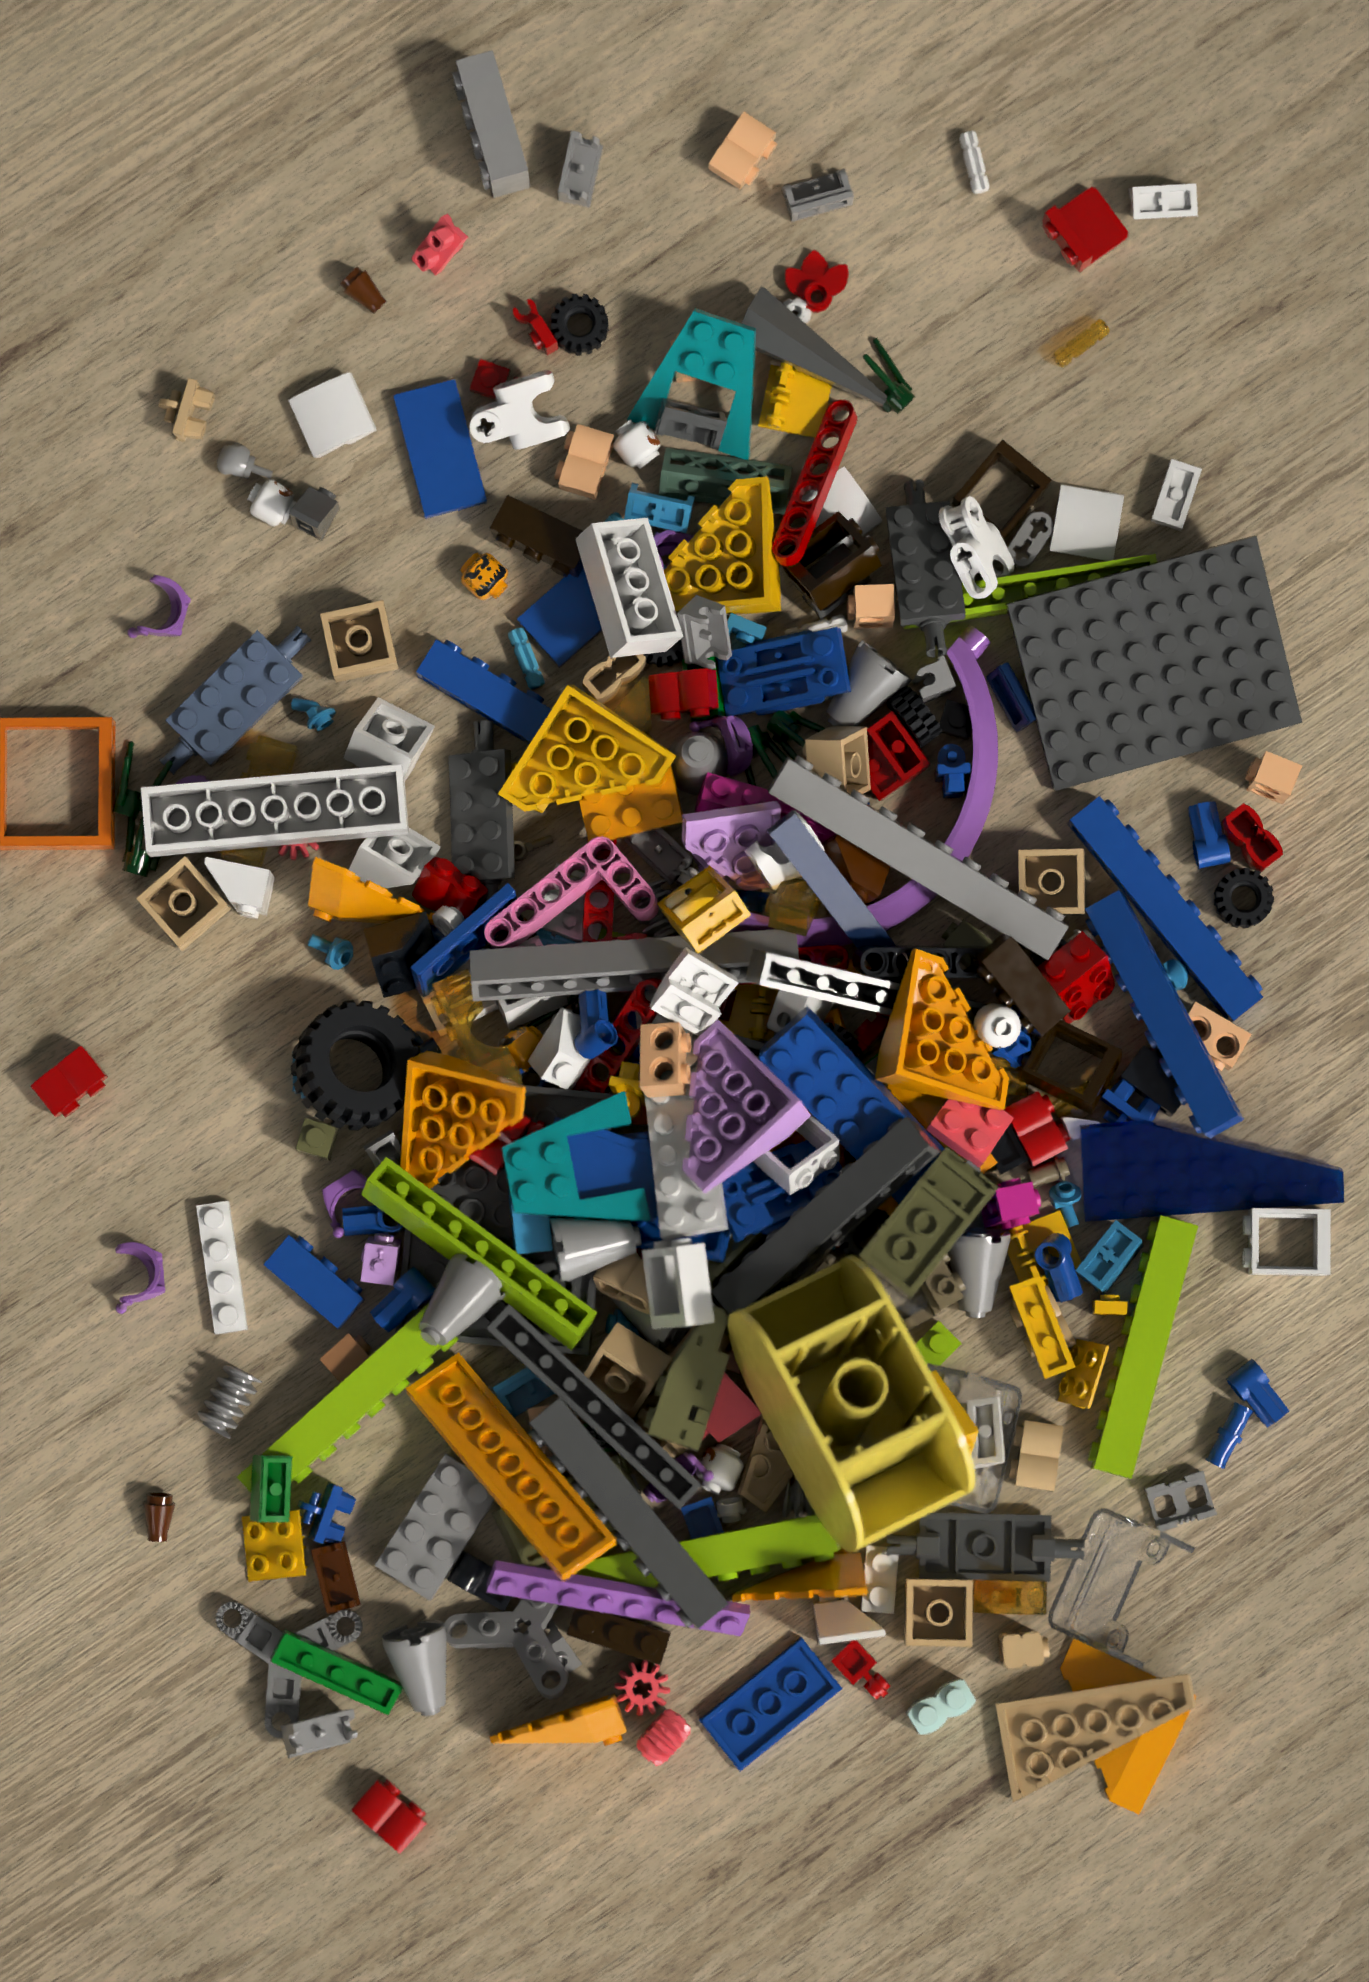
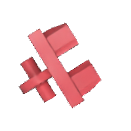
(439, 246)

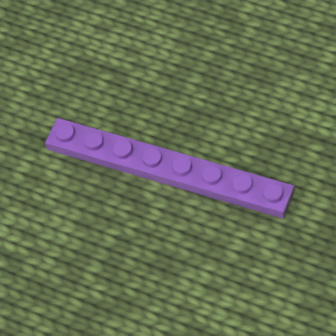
(604, 1597)

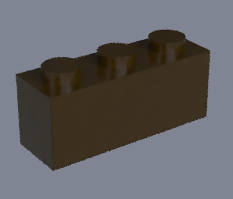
(538, 536)
(1020, 985)
(619, 1634)

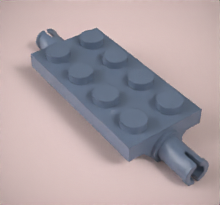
(234, 698)

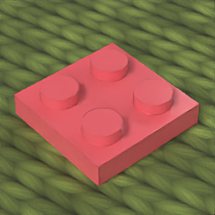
(969, 1129)

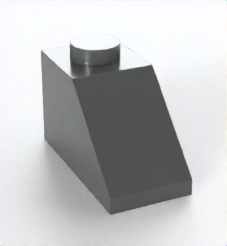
(315, 512)

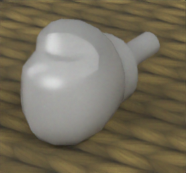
(236, 461)

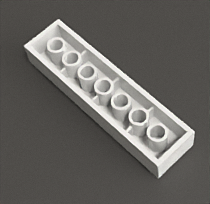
(274, 810)

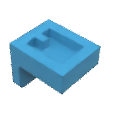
(746, 630)

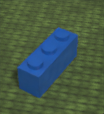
(315, 1280)

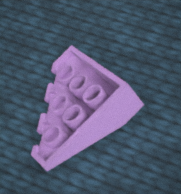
(736, 1110)

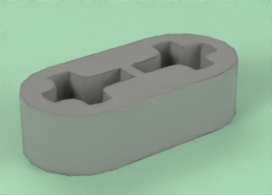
(1036, 544)

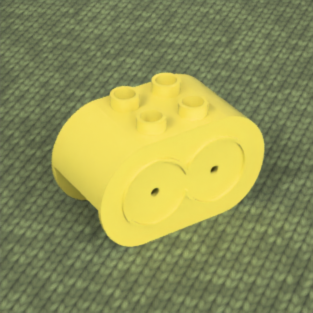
(851, 1403)

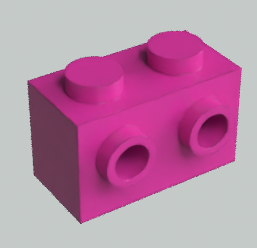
(1011, 1205)

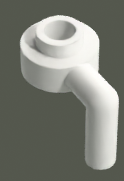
(447, 919)

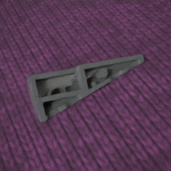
(795, 343)

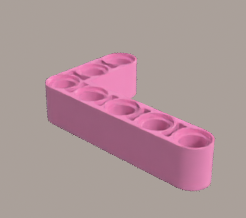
(570, 891)

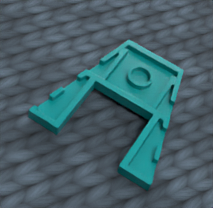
(716, 353)
(543, 1173)

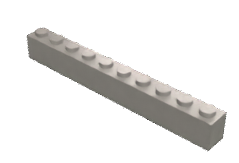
(917, 857)
(608, 964)

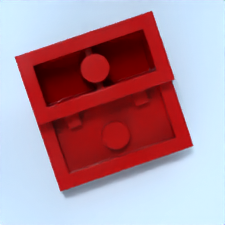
(892, 756)

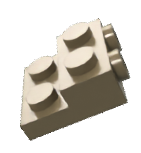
(945, 1286)

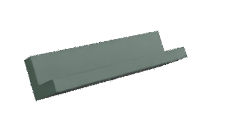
(713, 485)

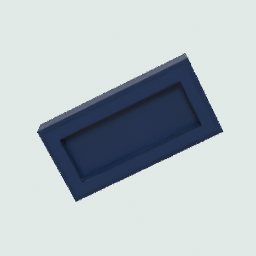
(1011, 697)

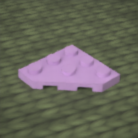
(724, 836)

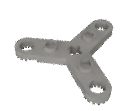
(501, 1630)
(261, 1639)

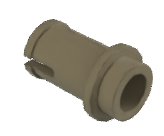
(1049, 1172)

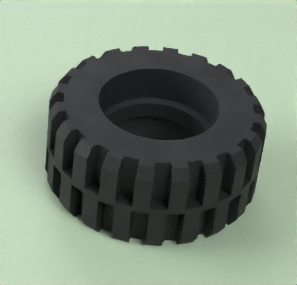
(322, 1087)

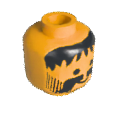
(484, 576)
(521, 1044)

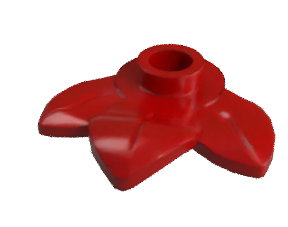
(817, 278)

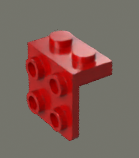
(1084, 228)
(1079, 975)

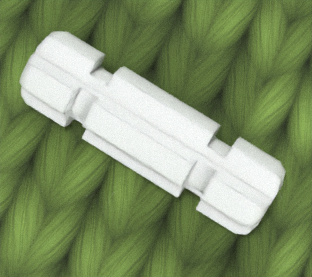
(974, 162)
(836, 621)

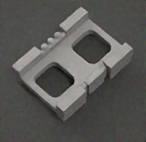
(1177, 1492)

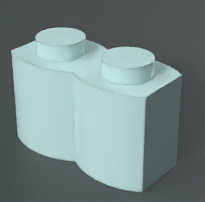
(948, 1701)

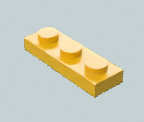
(1042, 1327)

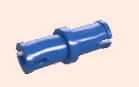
(1229, 1435)

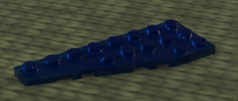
(1164, 1171)

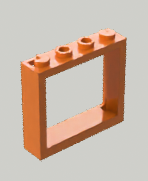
(106, 800)

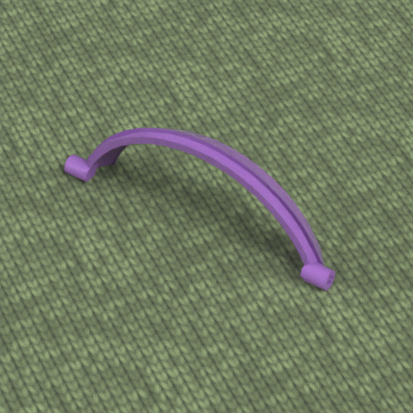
(971, 820)

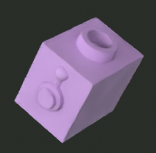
(380, 1259)

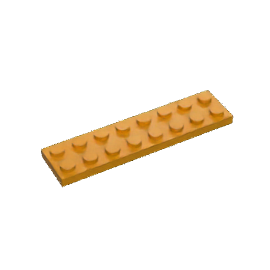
(511, 1466)

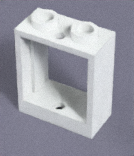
(804, 1172)
(1321, 1241)
(678, 1284)

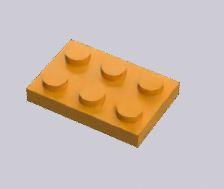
(633, 810)

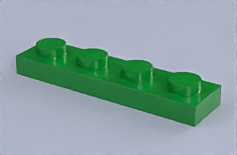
(336, 1672)

